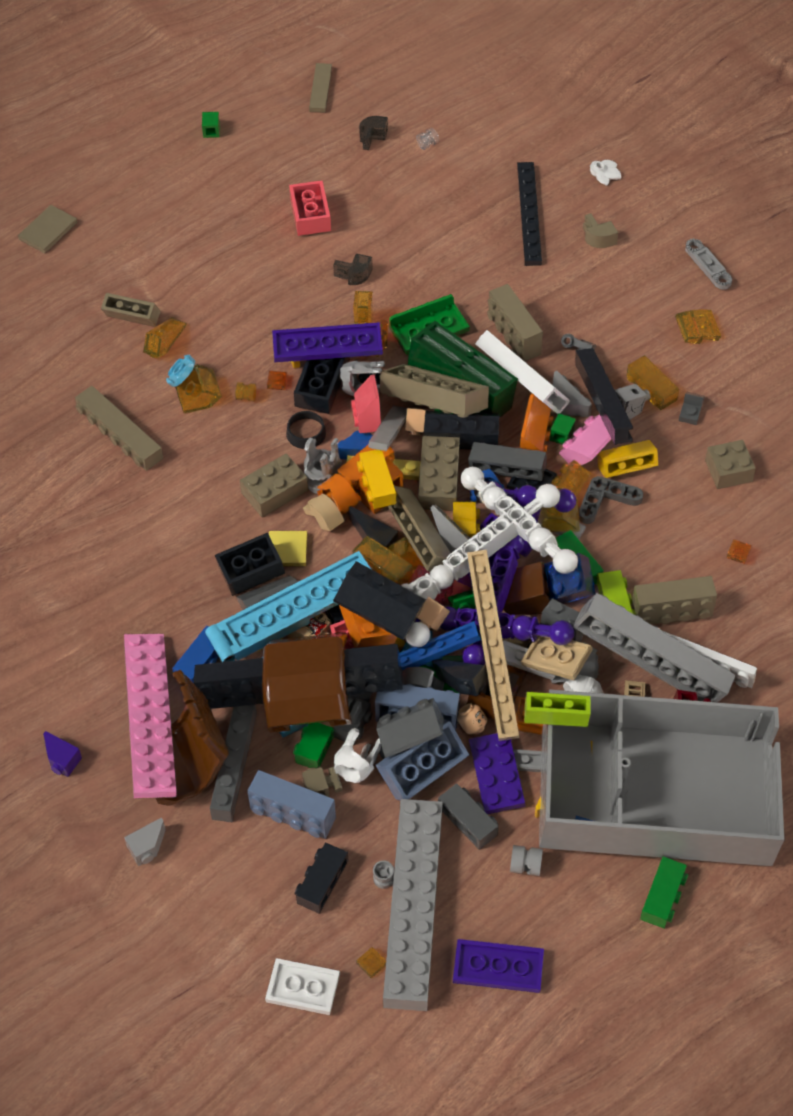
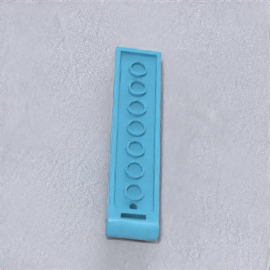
(280, 613)

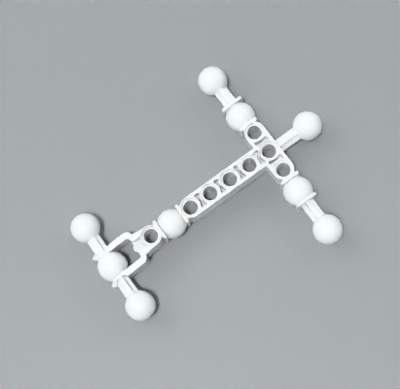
(512, 522)

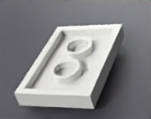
(302, 986)

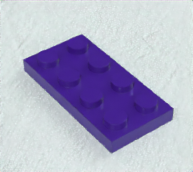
(496, 774)
(498, 965)

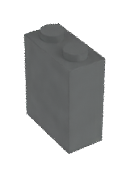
(557, 611)

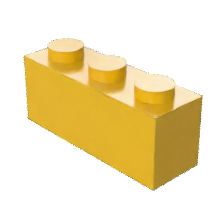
(627, 458)
(376, 479)

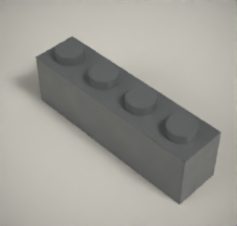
(509, 461)

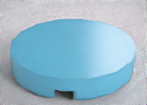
(180, 370)

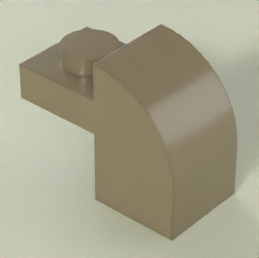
(599, 235)

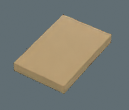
(557, 659)

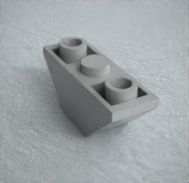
(578, 403)

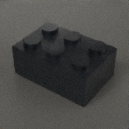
(250, 564)

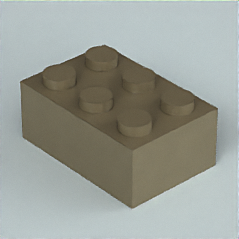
(274, 485)

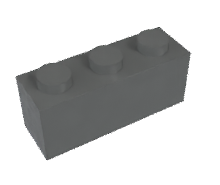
(468, 816)

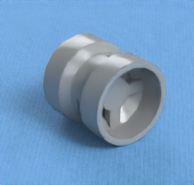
(381, 870)

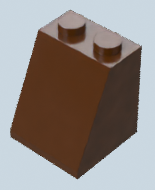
(528, 591)

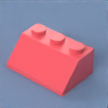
(366, 406)

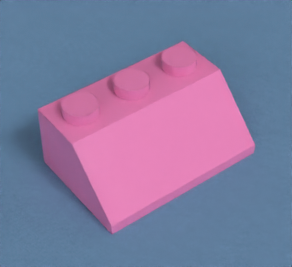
(586, 441)

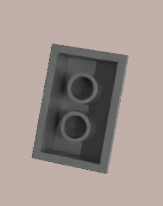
(261, 593)
(410, 727)

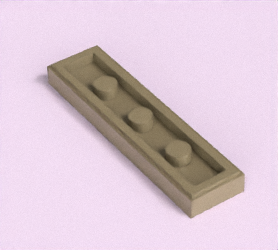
(320, 87)

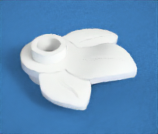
(605, 170)

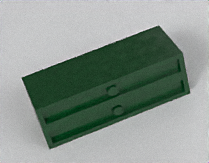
(447, 354)

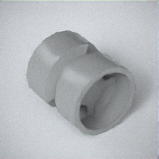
(526, 860)

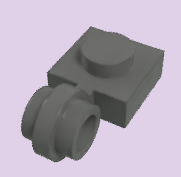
(580, 343)

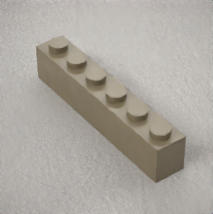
(118, 428)
(419, 529)

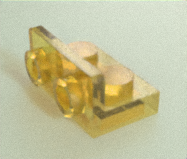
(572, 477)

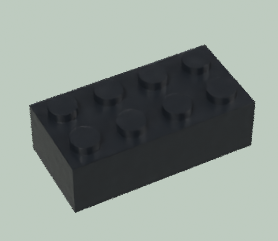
(319, 384)

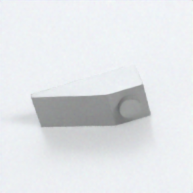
(449, 531)

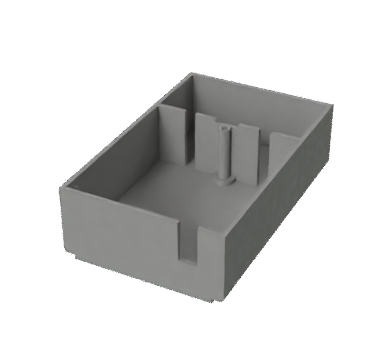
(664, 781)

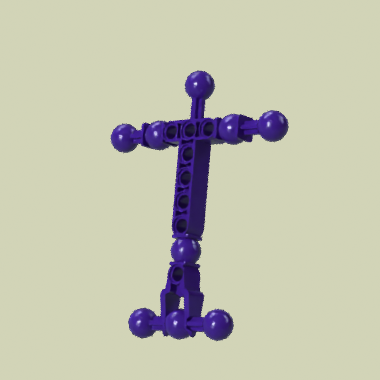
(502, 576)

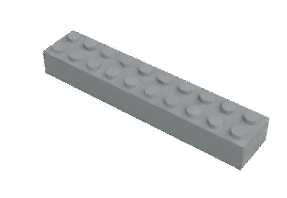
(413, 906)

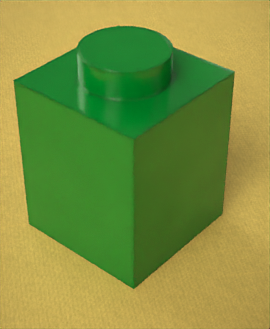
(210, 124)
(562, 429)

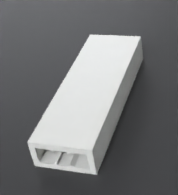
(526, 374)

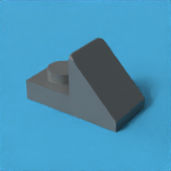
(691, 408)

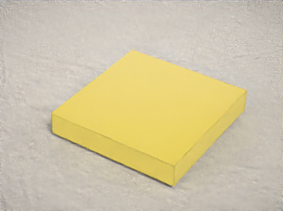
(290, 546)

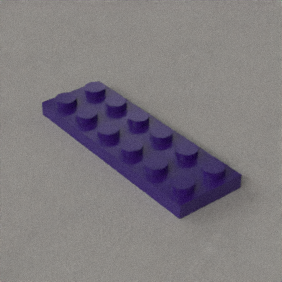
(327, 342)

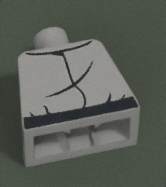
(632, 399)

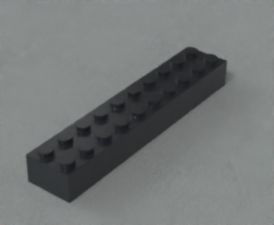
(240, 681)

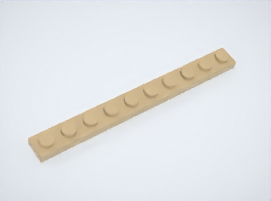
(493, 645)

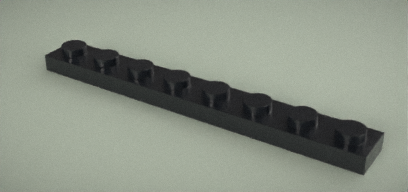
(529, 214)

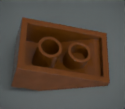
(484, 699)

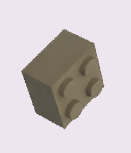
(730, 464)

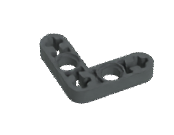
(601, 492)

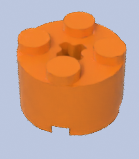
(340, 492)

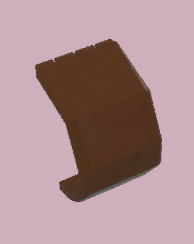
(305, 681)
(197, 744)

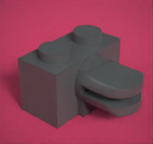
(360, 715)

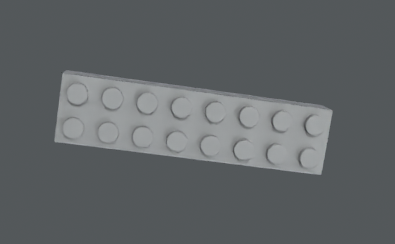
(653, 649)

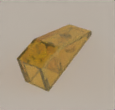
(161, 338)

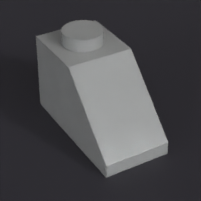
(146, 842)

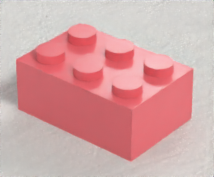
(310, 208)

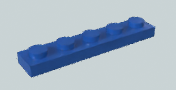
(440, 646)

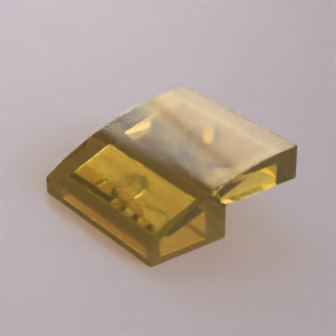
(698, 325)

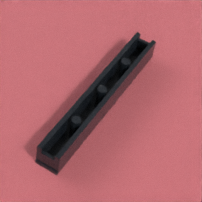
(603, 396)

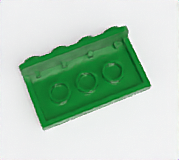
(412, 321)

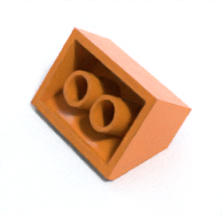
(536, 425)

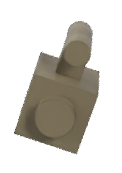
(316, 781)

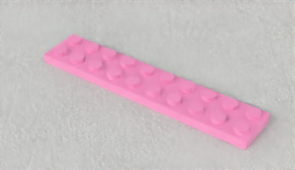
(149, 716)

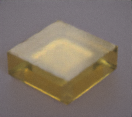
(371, 962)

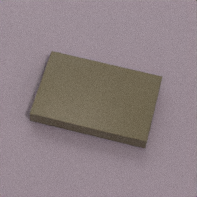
(47, 229)

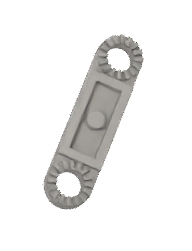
(708, 263)

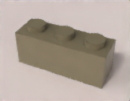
(130, 309)

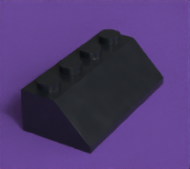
(470, 429)
(379, 600)

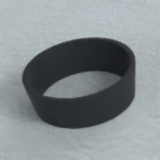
(300, 442)

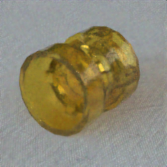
(245, 391)

